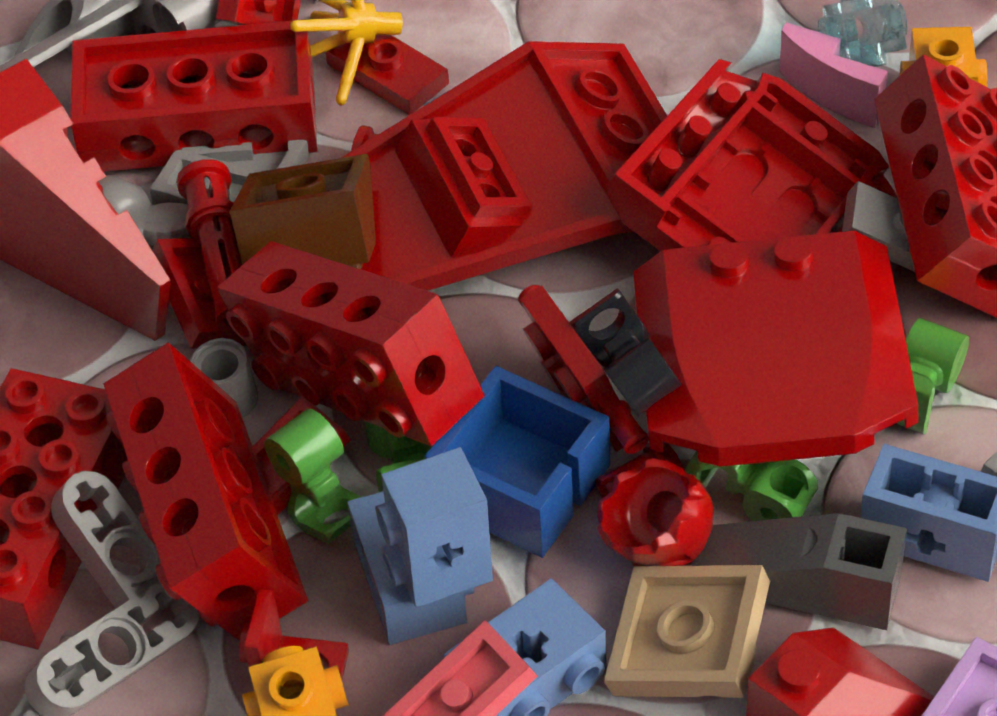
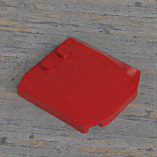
(743, 166)
(776, 347)

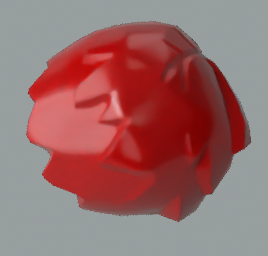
(656, 515)

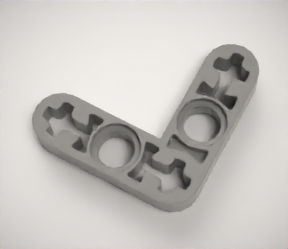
(132, 596)

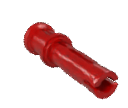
(211, 225)

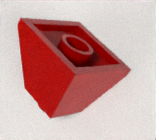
(830, 676)

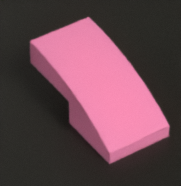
(815, 68)

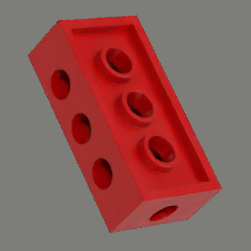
(191, 88)
(945, 177)
(351, 342)
(45, 438)
(200, 491)

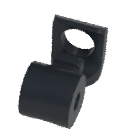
(627, 353)

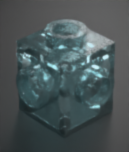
(882, 23)

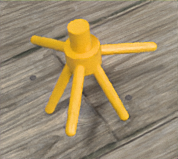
(355, 24)

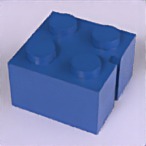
(530, 457)

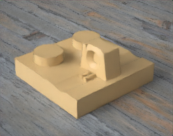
(688, 631)

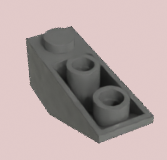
(818, 563)

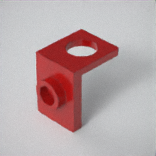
(265, 635)

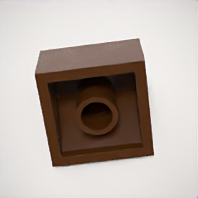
(311, 208)

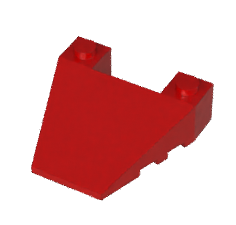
(59, 220)

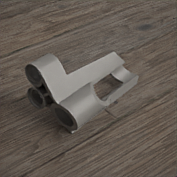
(89, 19)

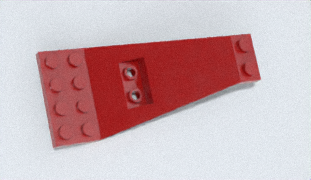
(482, 173)

